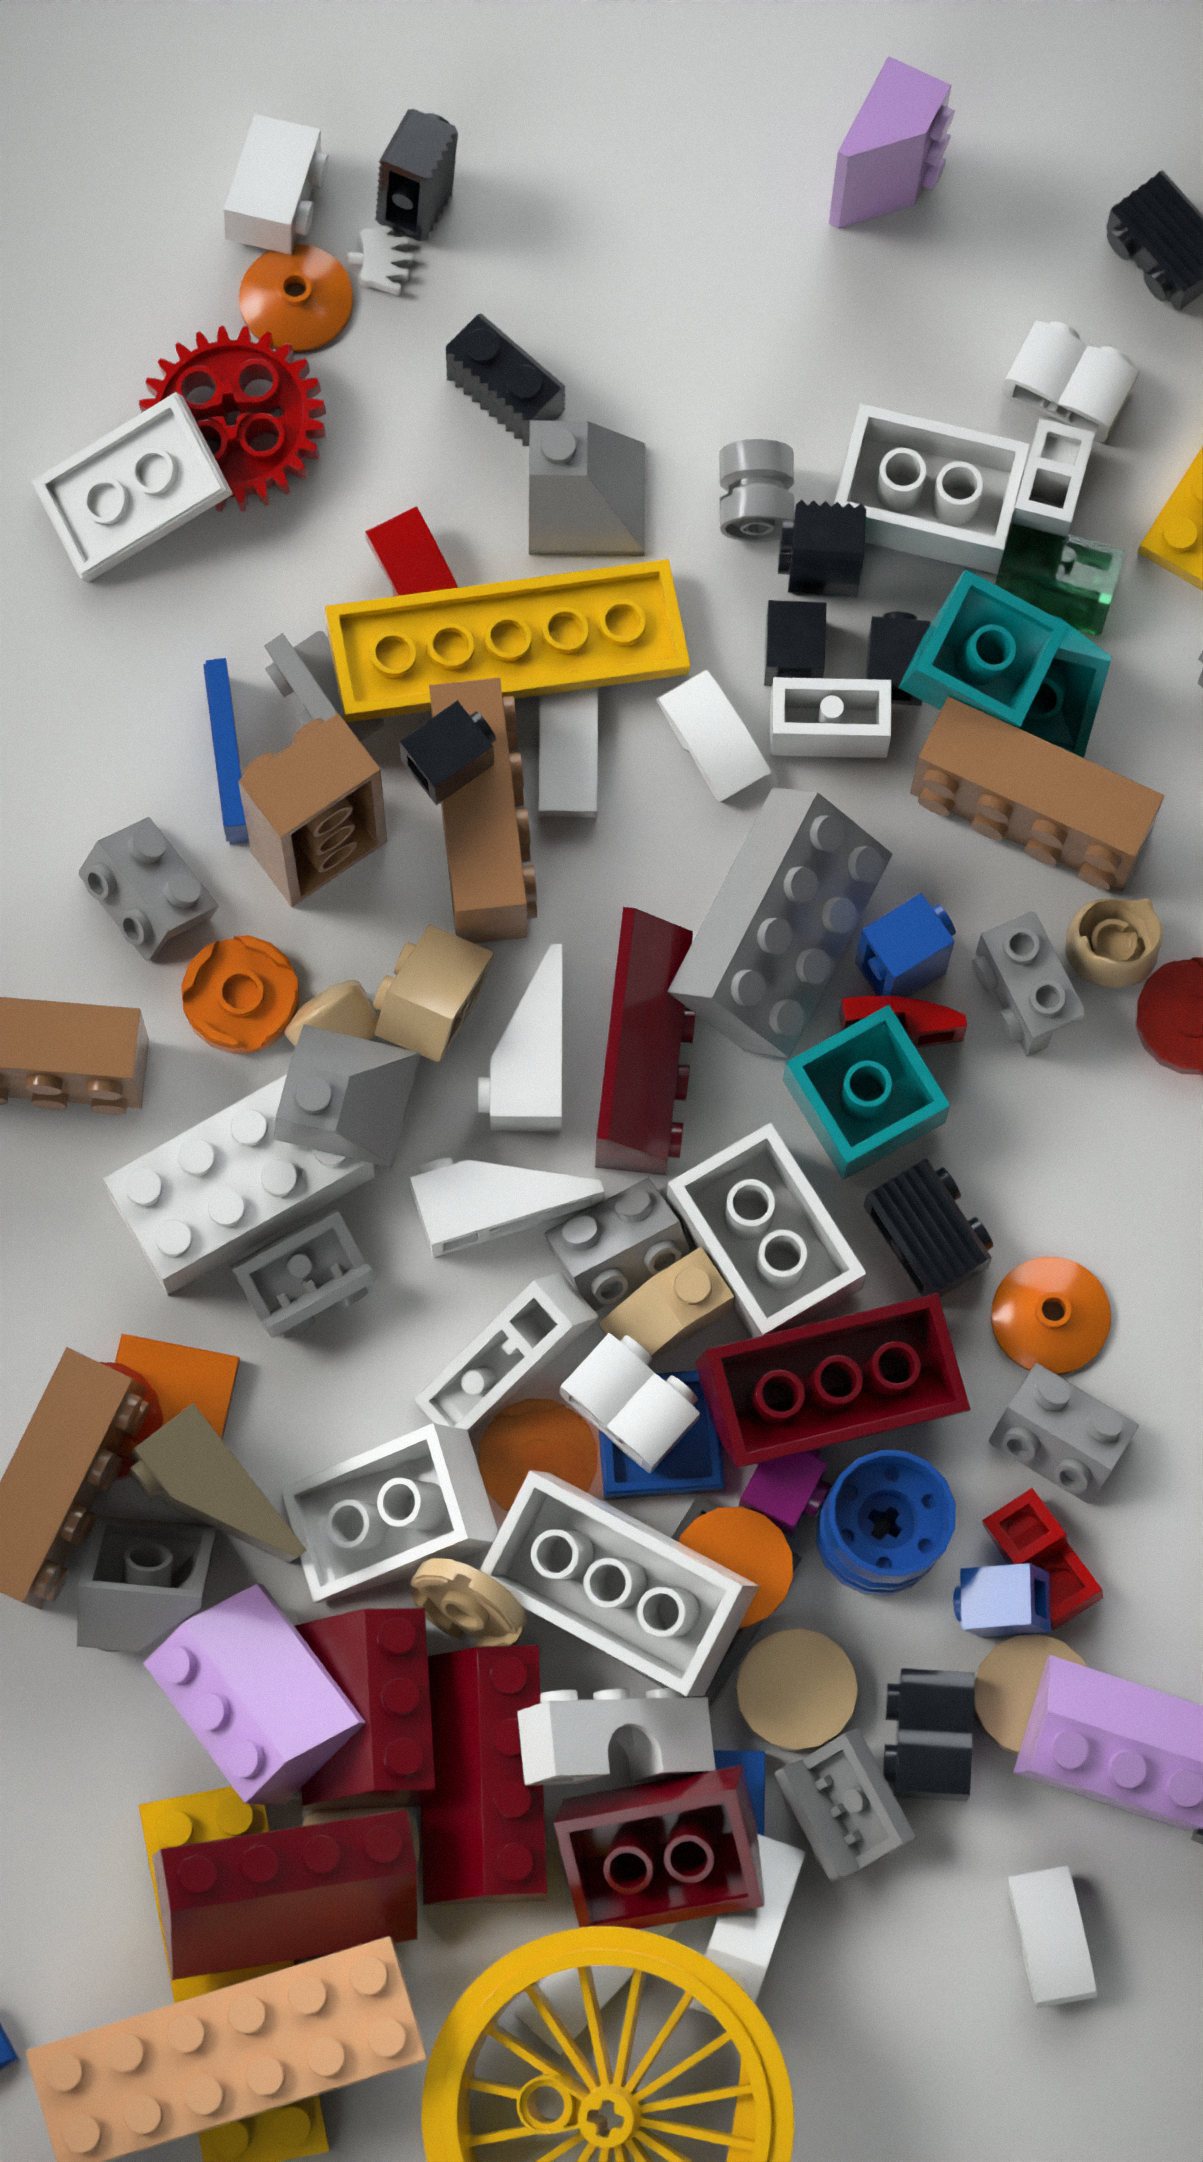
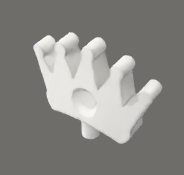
(381, 259)

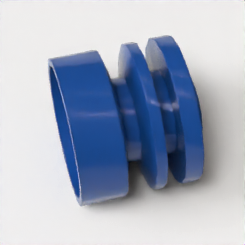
(905, 1494)

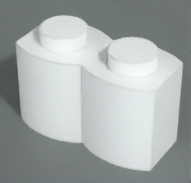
(1070, 380)
(631, 1401)

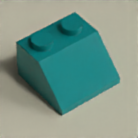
(984, 651)

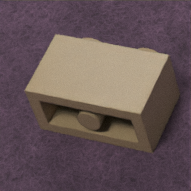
(431, 992)

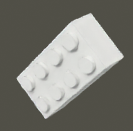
(225, 1189)
(618, 1583)

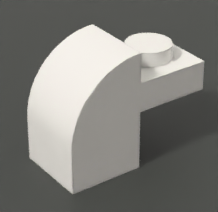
(1052, 477)

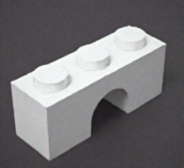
(570, 1737)

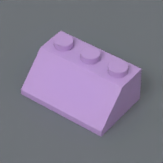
(892, 145)
(255, 1695)
(1116, 1744)

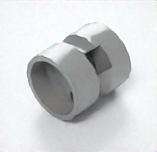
(757, 486)

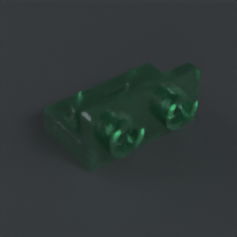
(1061, 575)

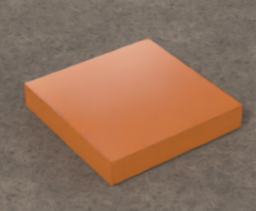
(181, 1378)

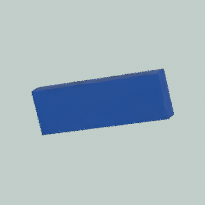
(225, 749)

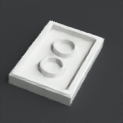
(132, 487)

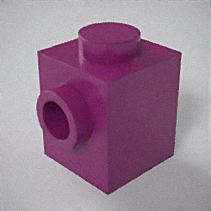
(787, 1489)

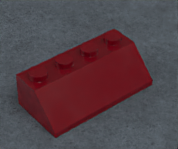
(644, 1049)
(832, 1381)
(482, 1821)
(287, 1894)

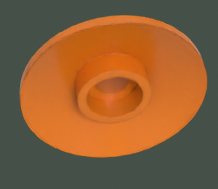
(302, 320)
(1031, 1337)

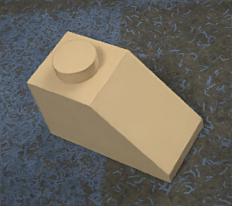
(672, 1305)

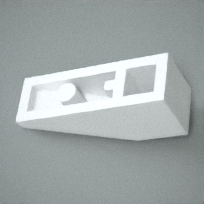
(527, 1062)
(486, 1201)
(508, 1353)
(746, 1938)

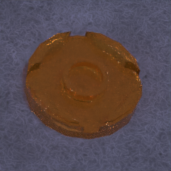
(535, 1438)

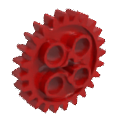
(228, 369)

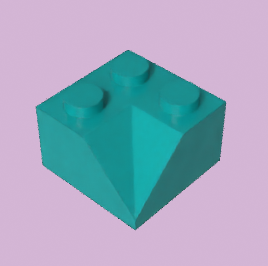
(866, 1092)

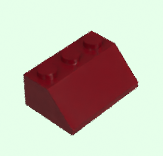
(384, 1673)
(662, 1851)

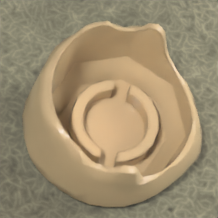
(1114, 941)
(338, 1009)

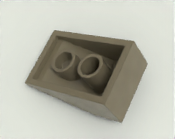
(205, 1480)

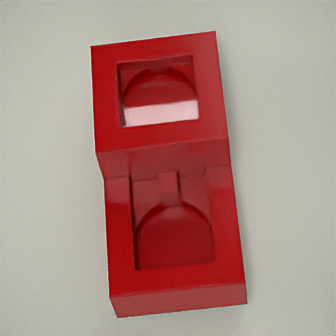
(409, 555)
(922, 1020)
(1031, 1534)

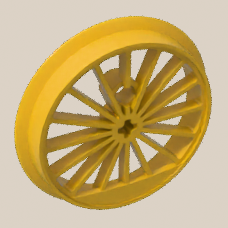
(764, 2094)

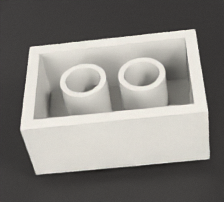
(932, 487)
(766, 1233)

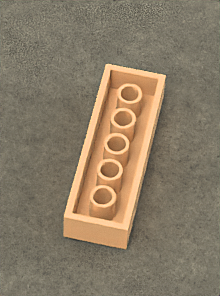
(227, 2055)

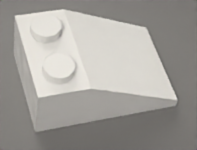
(390, 1512)

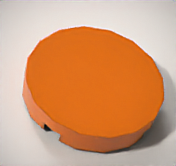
(240, 994)
(750, 1547)

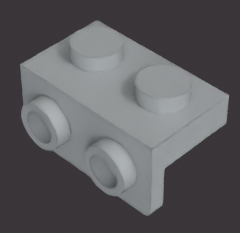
(311, 676)
(146, 887)
(1027, 980)
(618, 1244)
(304, 1275)
(1063, 1433)
(844, 1806)

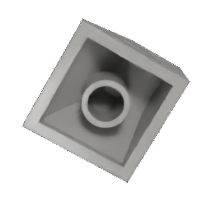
(585, 490)
(346, 1095)
(140, 1581)

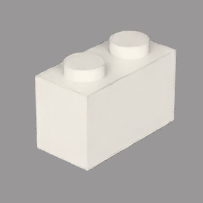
(274, 184)
(830, 717)

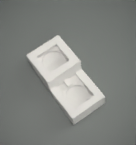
(713, 735)
(1052, 1936)

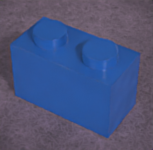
(906, 948)

